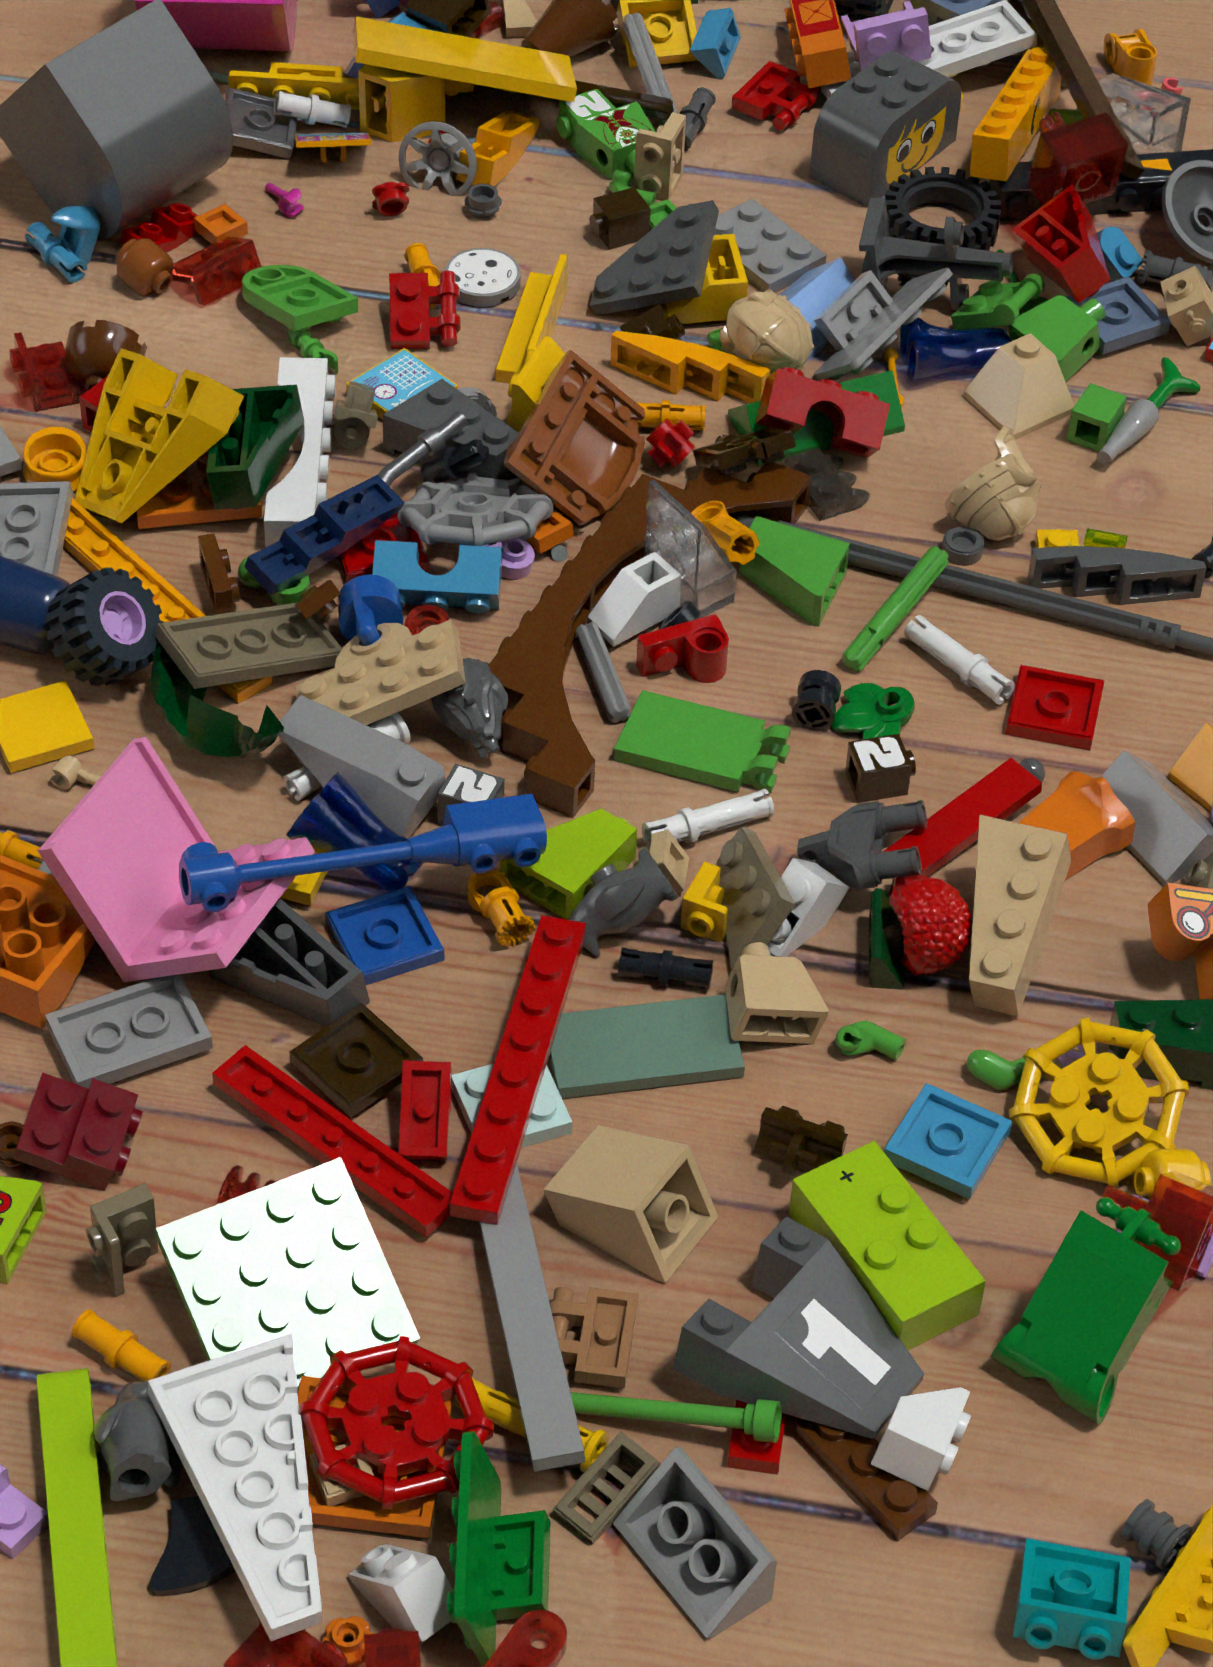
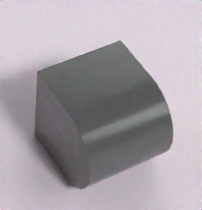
(119, 121)

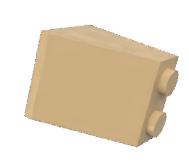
(634, 1199)

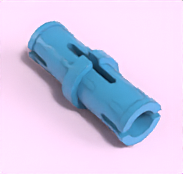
(56, 252)

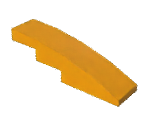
(683, 364)

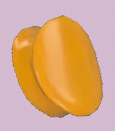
(54, 456)

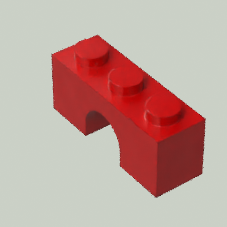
(855, 417)

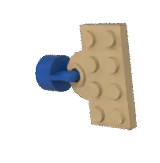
(383, 663)

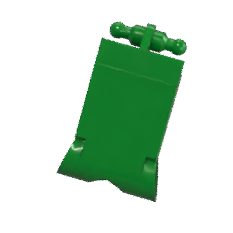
(1091, 1307)

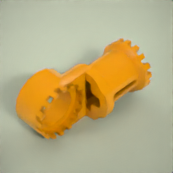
(500, 907)

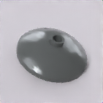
(1189, 207)

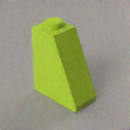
(571, 858)

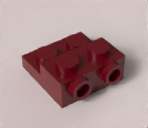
(78, 1130)

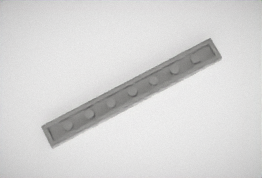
(531, 1336)

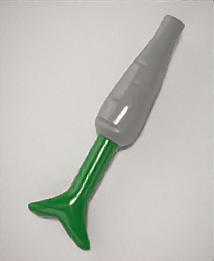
(1144, 413)

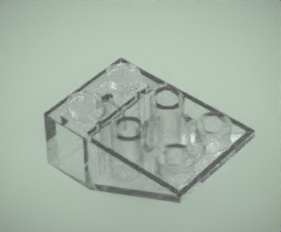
(691, 550)

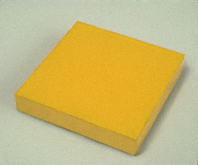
(42, 727)

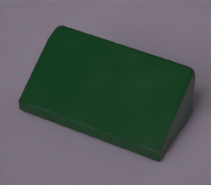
(885, 944)

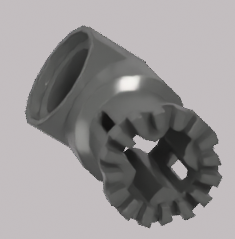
(1161, 268)

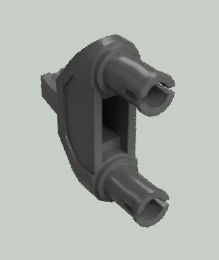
(856, 844)

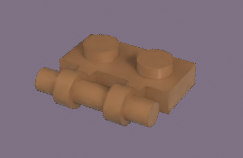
(605, 1336)

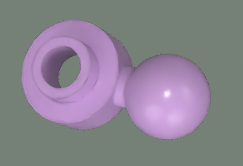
(516, 558)

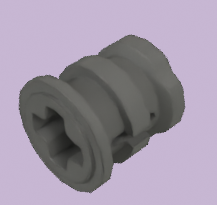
(1155, 1533)

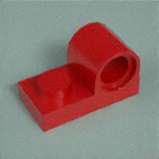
(695, 645)
(425, 1110)

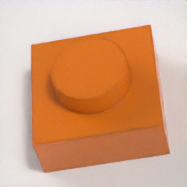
(220, 223)
(551, 532)

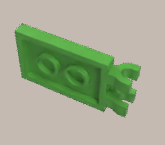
(702, 743)

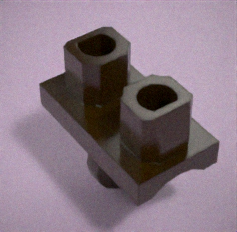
(798, 1142)

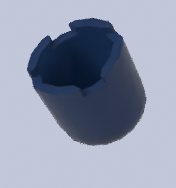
(24, 605)

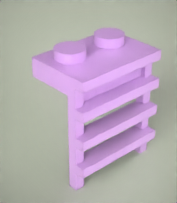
(897, 31)

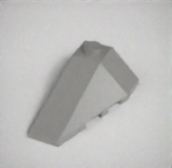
(384, 771)

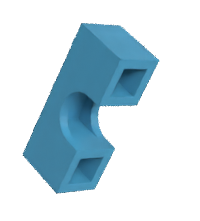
(470, 584)

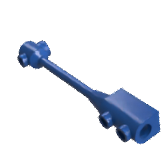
(470, 835)

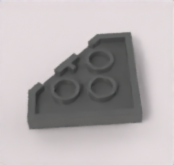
(662, 265)

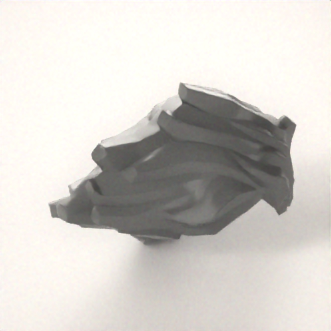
(475, 707)

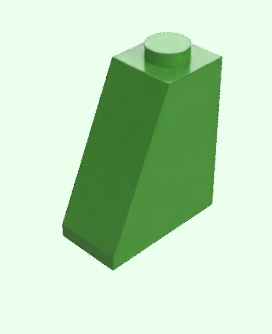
(797, 567)

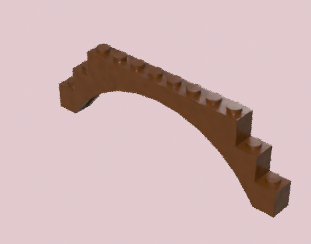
(534, 658)

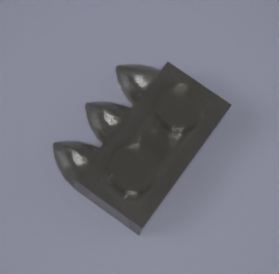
(829, 488)

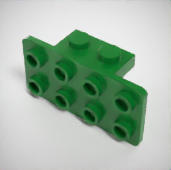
(497, 1558)

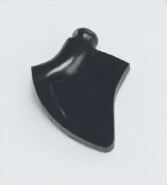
(192, 1554)

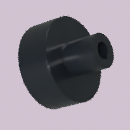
(685, 612)

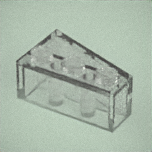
(1149, 115)

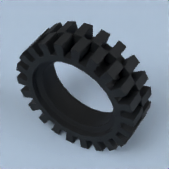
(946, 190)

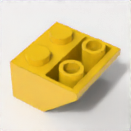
(398, 101)
(722, 286)
(527, 385)

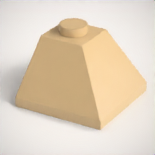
(1021, 387)

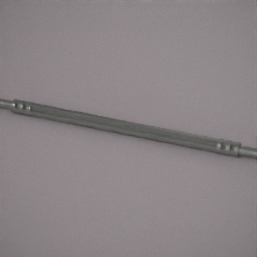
(1024, 596)

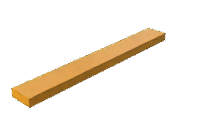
(99, 549)

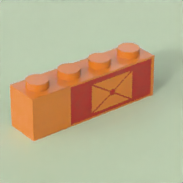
(817, 42)

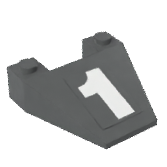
(812, 1348)

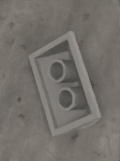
(1167, 825)
(698, 1546)

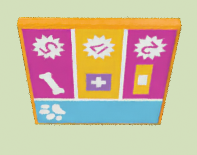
(332, 140)

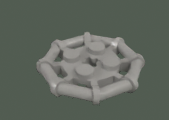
(475, 511)

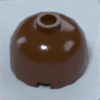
(93, 350)

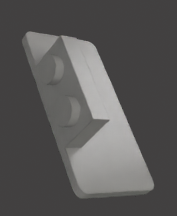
(867, 319)

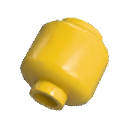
(1167, 1160)

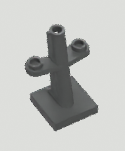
(903, 256)

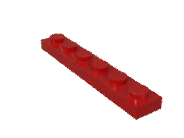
(331, 1135)

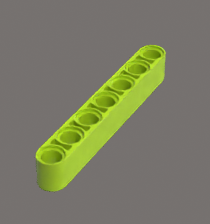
(76, 1520)

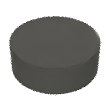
(963, 545)

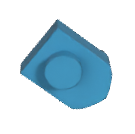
(79, 229)
(1118, 253)

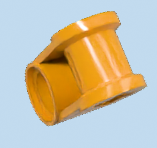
(1131, 55)

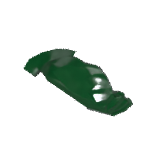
(201, 724)

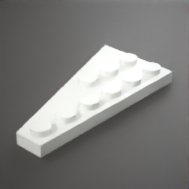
(247, 1461)

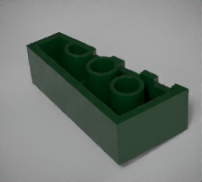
(1181, 1032)

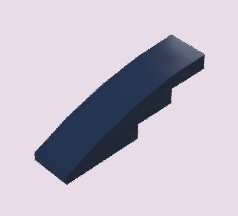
(325, 535)

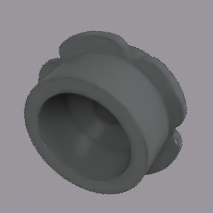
(483, 200)

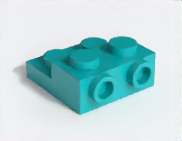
(1072, 1599)

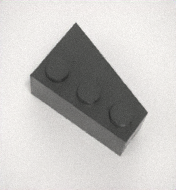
(295, 969)

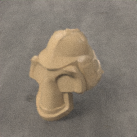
(767, 331)
(998, 496)

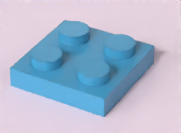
(948, 1140)

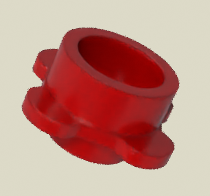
(390, 198)

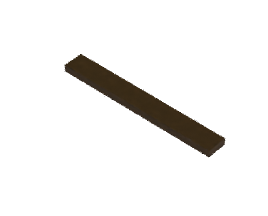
(1077, 72)

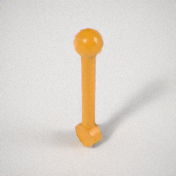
(891, 355)

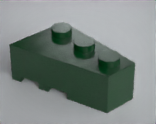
(254, 446)

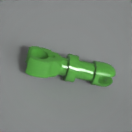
(312, 348)

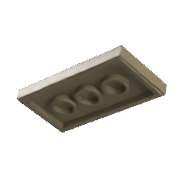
(247, 645)

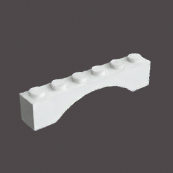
(302, 487)

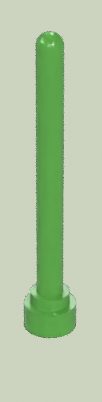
(757, 1419)

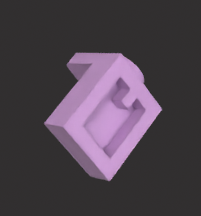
(19, 1518)

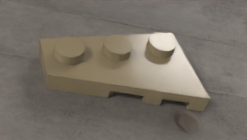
(752, 893)

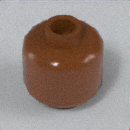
(144, 266)

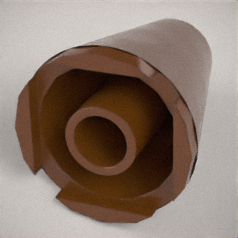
(572, 27)

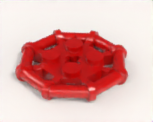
(390, 1395)

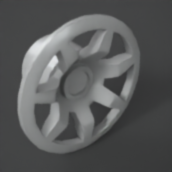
(439, 157)

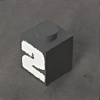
(466, 786)

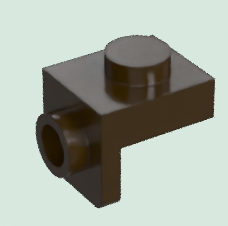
(656, 323)

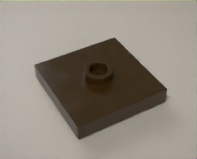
(354, 1059)

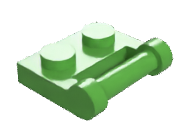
(997, 303)

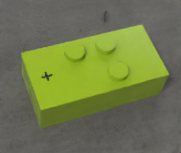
(890, 1243)

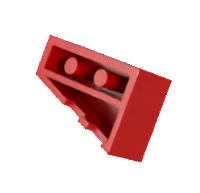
(1065, 245)

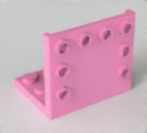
(121, 873)

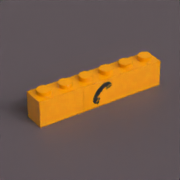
(1015, 116)

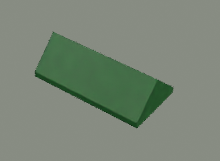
(818, 427)

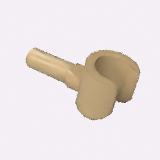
(68, 771)

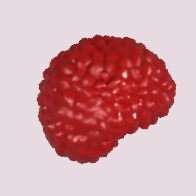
(933, 924)

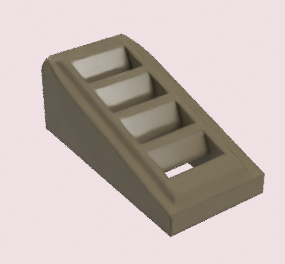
(619, 1450)

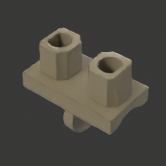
(355, 416)

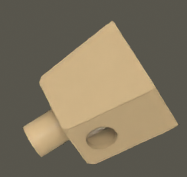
(773, 999)

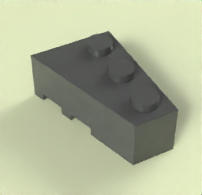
(434, 407)

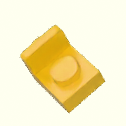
(702, 905)

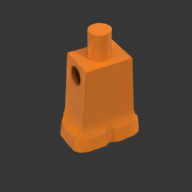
(1089, 815)

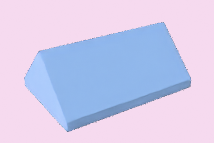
(815, 292)

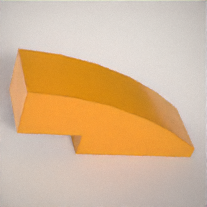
(500, 146)

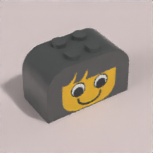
(883, 126)

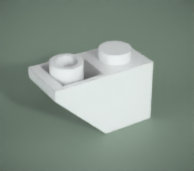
(637, 599)
(816, 899)
(920, 1435)
(404, 1588)

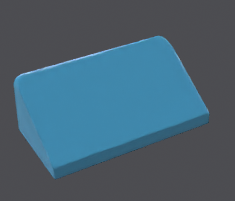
(716, 41)

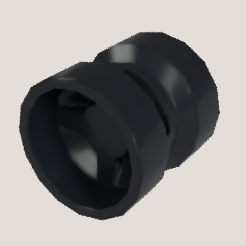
(816, 700)

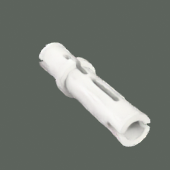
(971, 668)
(694, 823)

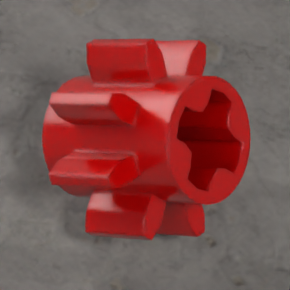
(670, 443)

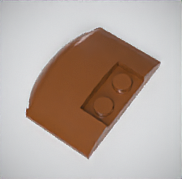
(579, 441)

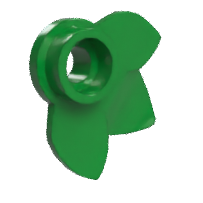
(870, 710)

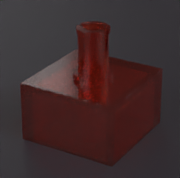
(1077, 154)
(1182, 1210)

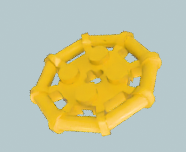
(1102, 1075)

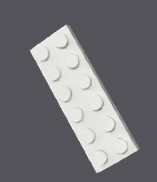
(969, 41)

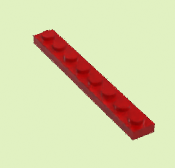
(518, 1071)

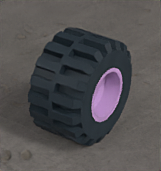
(104, 626)

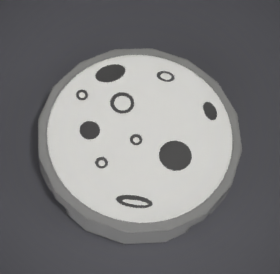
(485, 276)

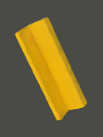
(534, 318)

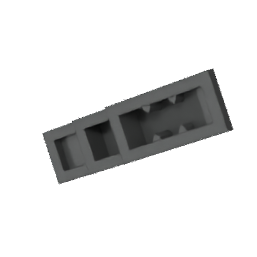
(1128, 573)

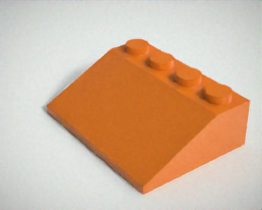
(39, 942)

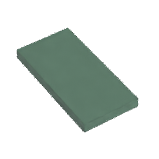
(644, 1047)

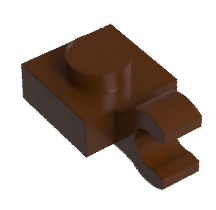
(318, 601)

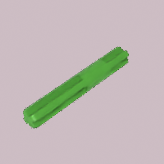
(895, 608)

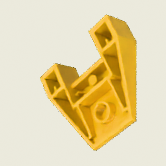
(139, 442)

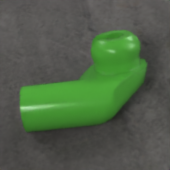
(867, 1037)
(994, 1069)

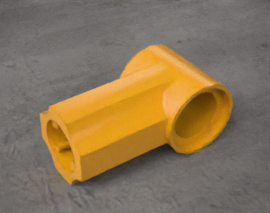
(732, 536)

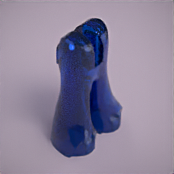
(942, 350)
(343, 821)

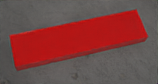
(957, 823)

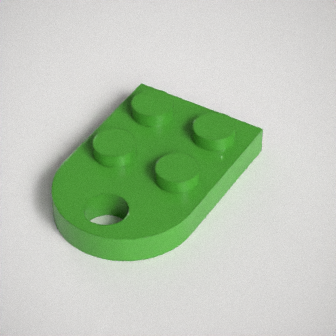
(296, 296)

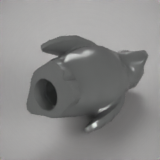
(622, 899)
(135, 1445)

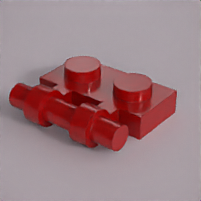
(767, 93)
(410, 310)

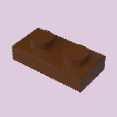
(215, 567)

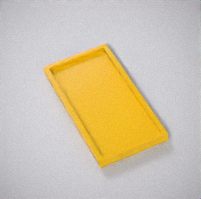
(463, 59)

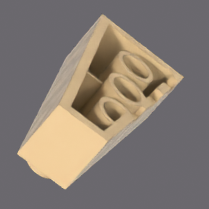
(1014, 902)

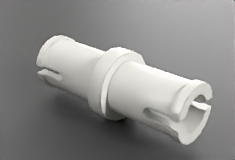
(312, 109)

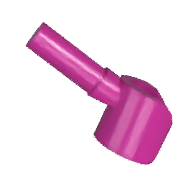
(287, 200)

